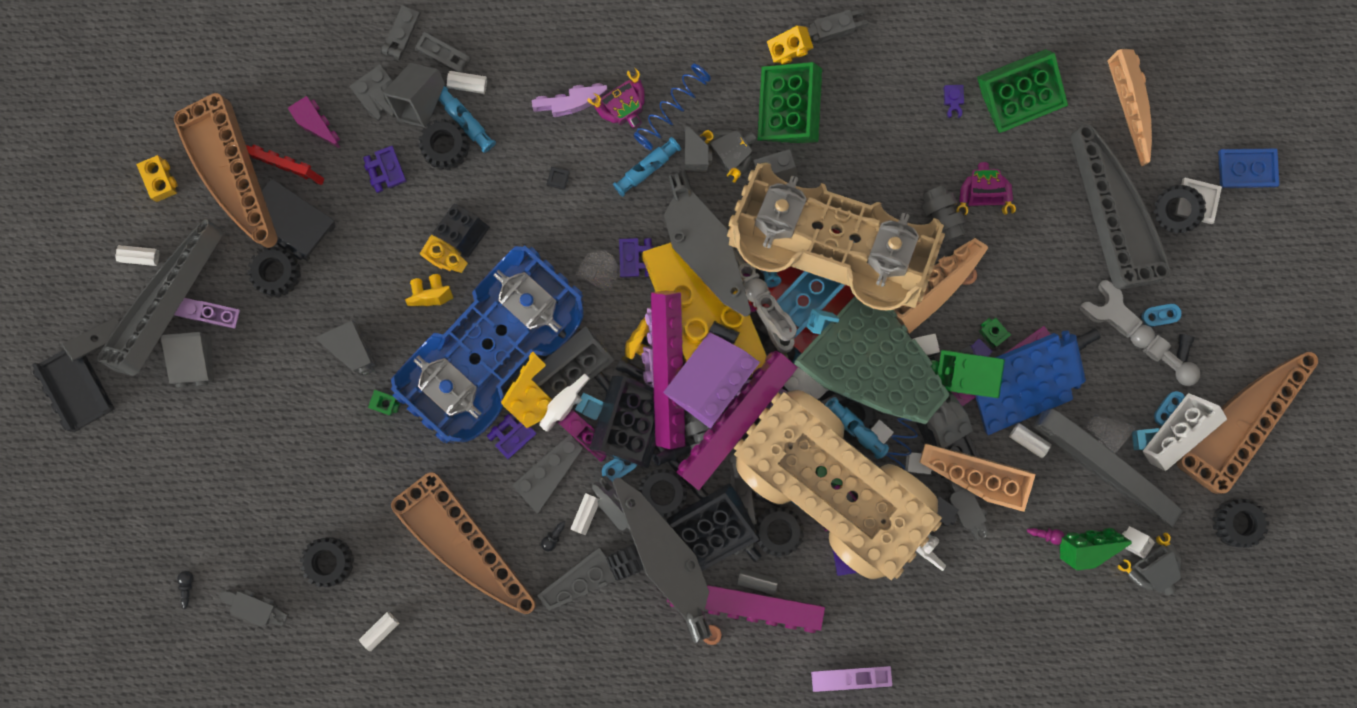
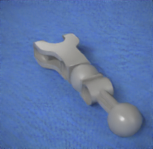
(774, 317)
(1141, 335)

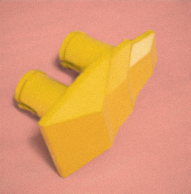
(443, 255)
(435, 296)
(634, 345)

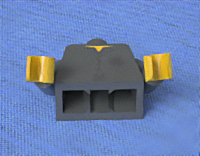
(731, 150)
(1158, 569)

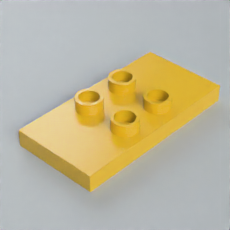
(698, 304)

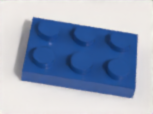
(1248, 168)

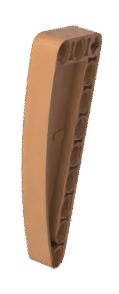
(214, 158)
(1243, 418)
(444, 537)

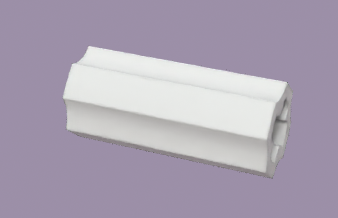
(466, 82)
(137, 255)
(1030, 440)
(585, 514)
(379, 631)

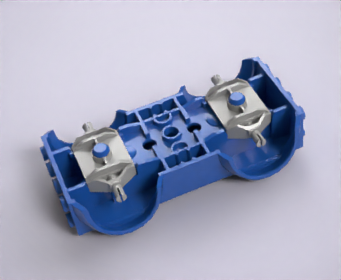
(465, 397)

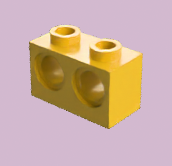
(789, 42)
(154, 180)

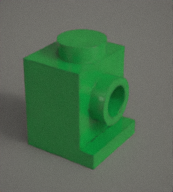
(994, 339)
(379, 398)

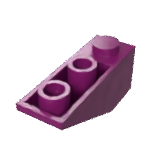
(307, 117)
(580, 431)

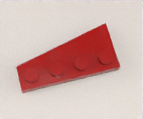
(302, 170)

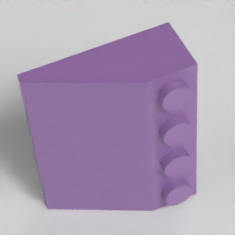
(711, 378)

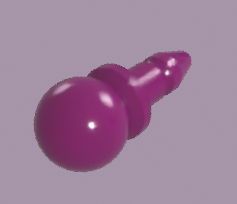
(1054, 536)

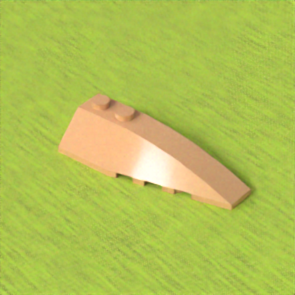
(1134, 100)
(943, 282)
(983, 477)

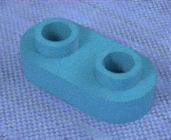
(1160, 315)
(1168, 407)
(619, 467)

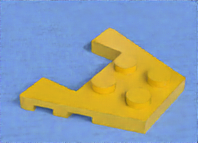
(525, 398)

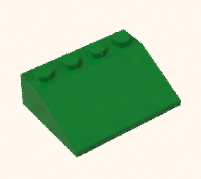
(1023, 90)
(790, 103)

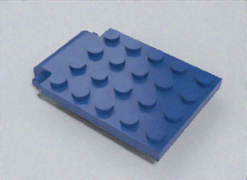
(1034, 381)

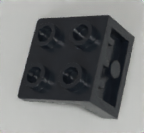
(461, 230)

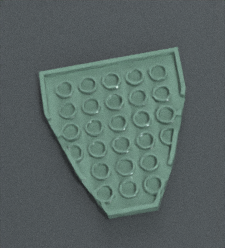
(875, 364)

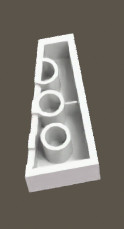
(1183, 431)

